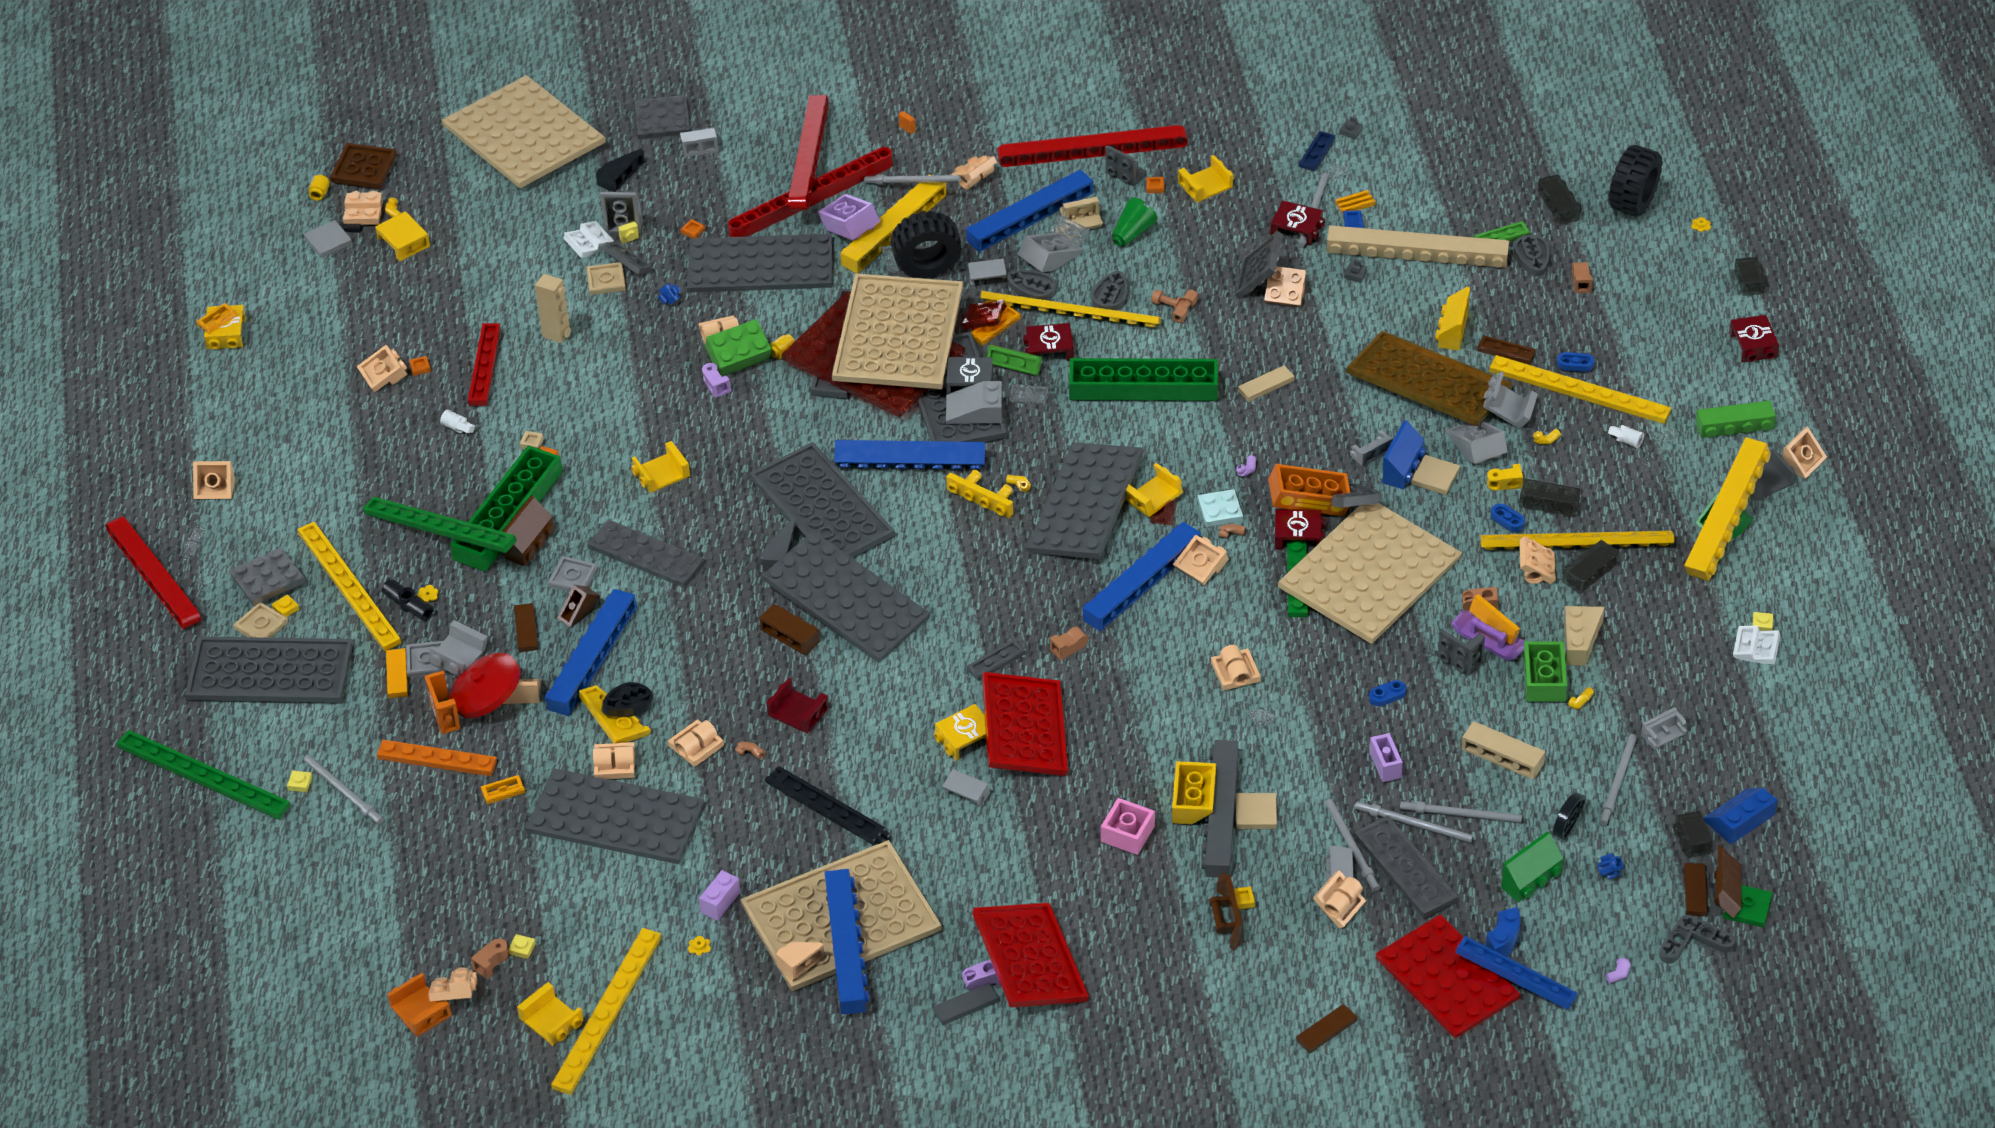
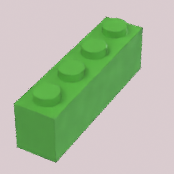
(1735, 419)

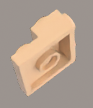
(363, 208)
(382, 368)
(1201, 559)
(459, 986)

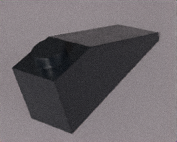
(618, 171)

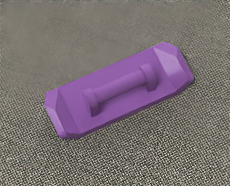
(1495, 641)

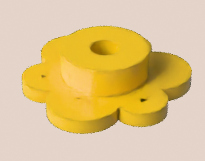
(1701, 224)
(428, 593)
(699, 945)

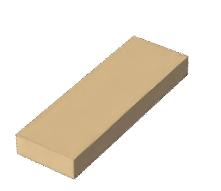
(1266, 383)

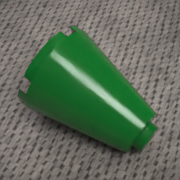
(1133, 221)

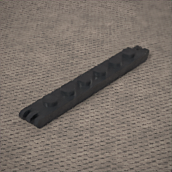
(827, 806)

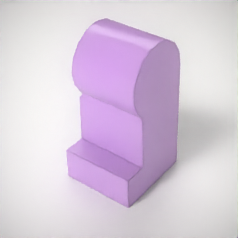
(716, 384)
(980, 975)

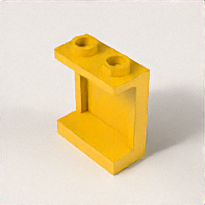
(403, 235)

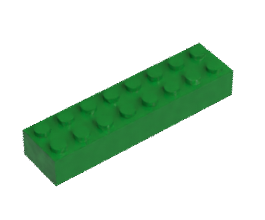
(1143, 379)
(528, 476)

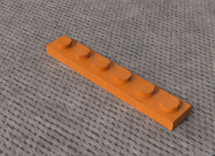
(436, 757)

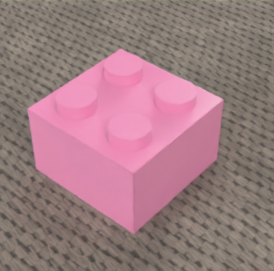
(1127, 826)

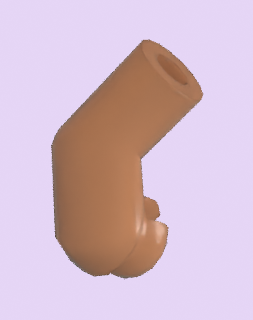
(1231, 528)
(751, 747)

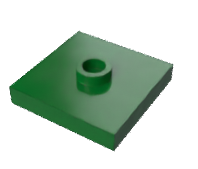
(1753, 906)

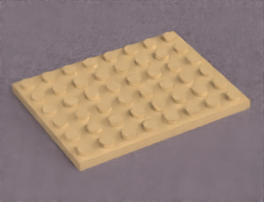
(523, 131)
(898, 331)
(1369, 570)
(887, 903)

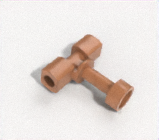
(1180, 305)

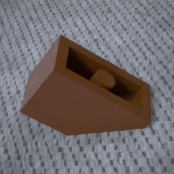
(578, 605)

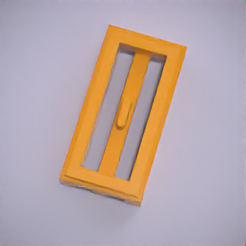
(1357, 201)
(217, 317)
(503, 791)

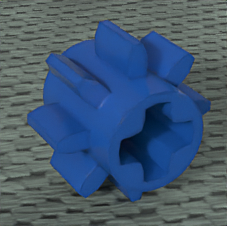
(669, 293)
(1610, 866)

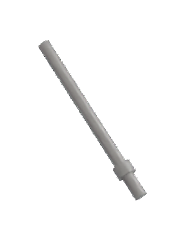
(883, 179)
(1319, 192)
(1608, 806)
(1421, 807)
(366, 809)
(1376, 810)
(1366, 871)

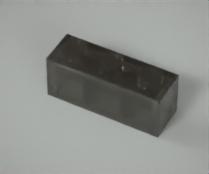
(1559, 199)
(1550, 497)
(1590, 566)

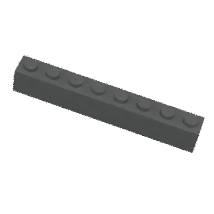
(1221, 821)

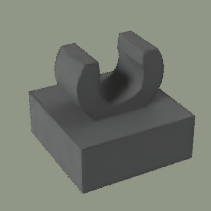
(1351, 128)
(1355, 271)

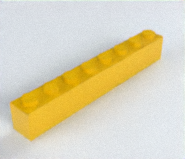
(868, 245)
(1727, 509)

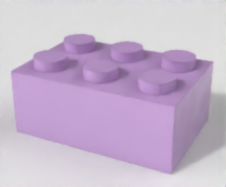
(849, 216)

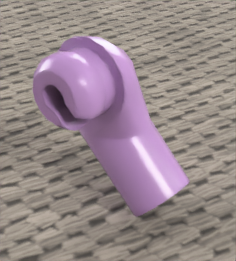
(1244, 471)
(1621, 972)

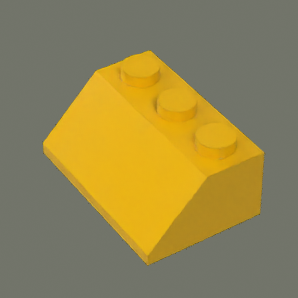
(1453, 320)
(1193, 791)

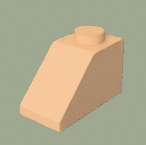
(799, 957)

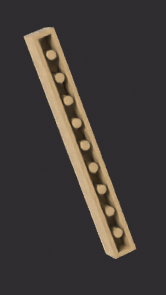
(1417, 246)

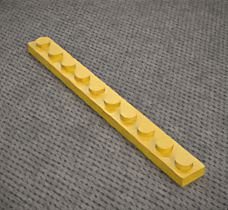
(1062, 308)
(1580, 389)
(1585, 540)
(349, 586)
(606, 1011)

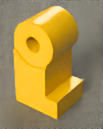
(1505, 478)

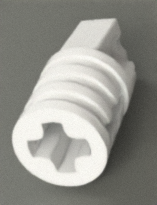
(456, 422)
(1627, 435)

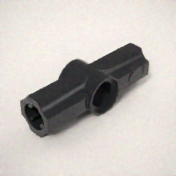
(407, 599)

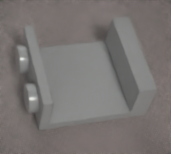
(1507, 403)
(459, 649)

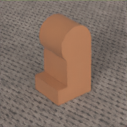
(1581, 274)
(1489, 594)
(1068, 642)
(489, 957)

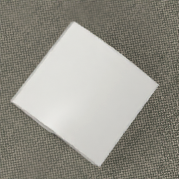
(588, 239)
(1756, 645)

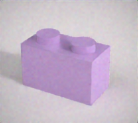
(1386, 757)
(719, 895)

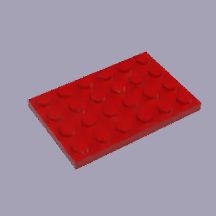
(1024, 724)
(1029, 955)
(1444, 982)

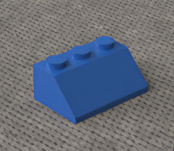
(1403, 456)
(1742, 813)

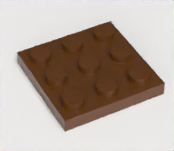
(363, 165)

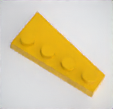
(617, 728)

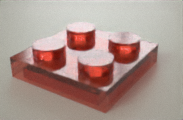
(984, 314)

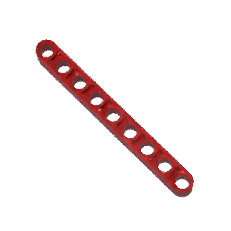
(153, 572)

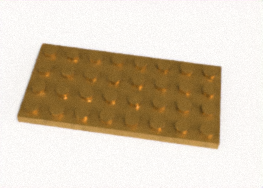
(1424, 377)

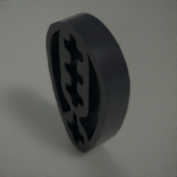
(627, 700)
(1568, 815)

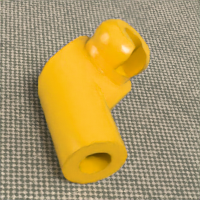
(391, 207)
(1539, 438)
(1020, 481)
(1578, 702)

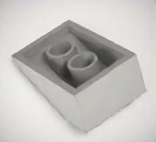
(620, 209)
(1048, 251)
(975, 404)
(1478, 442)

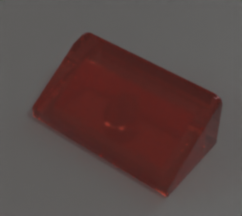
(1165, 514)

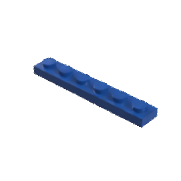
(1516, 972)

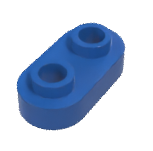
(1575, 361)
(1510, 518)
(1389, 693)

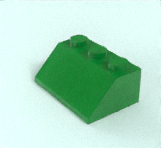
(1532, 867)

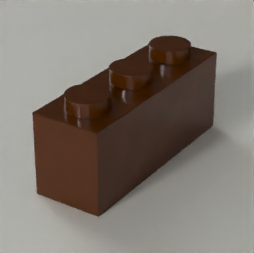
(789, 629)

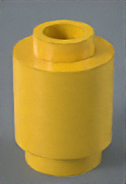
(318, 187)
(781, 345)

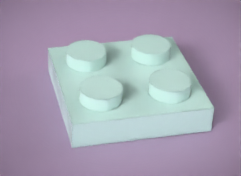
(1220, 508)

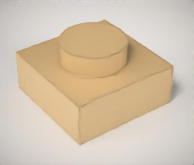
(531, 438)

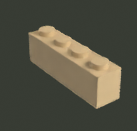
(552, 308)
(1503, 750)

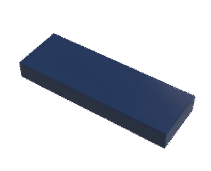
(1317, 151)

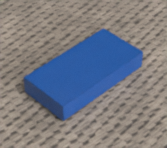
(1353, 219)

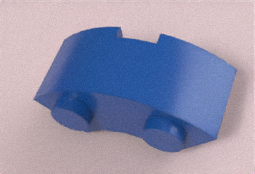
(1506, 932)

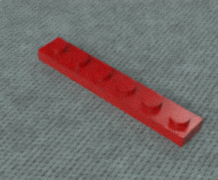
(484, 364)

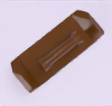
(1728, 883)
(1225, 888)

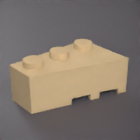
(1580, 632)

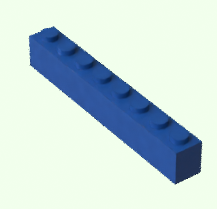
(1028, 210)
(910, 454)
(1138, 578)
(590, 652)
(845, 941)

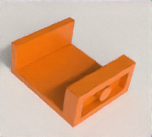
(444, 711)
(413, 1005)

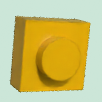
(285, 606)
(1244, 897)

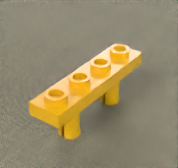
(987, 499)

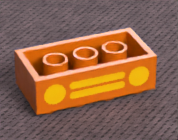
(1307, 488)

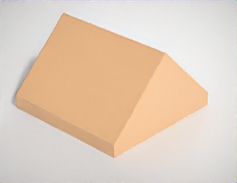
(1804, 453)
(213, 479)
(526, 692)

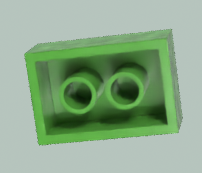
(738, 347)
(1544, 671)

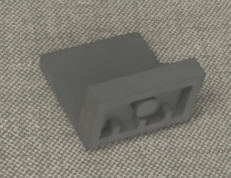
(1123, 166)
(1462, 656)

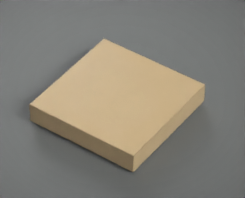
(605, 278)
(1435, 474)
(261, 622)
(1256, 811)

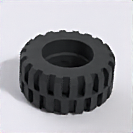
(1635, 180)
(930, 260)

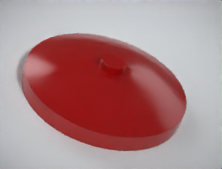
(485, 685)

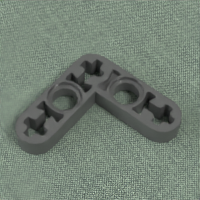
(1358, 496)
(1689, 932)

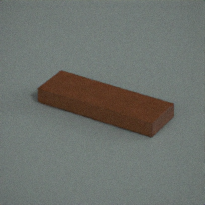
(1506, 349)
(525, 627)
(1695, 889)
(1326, 1028)

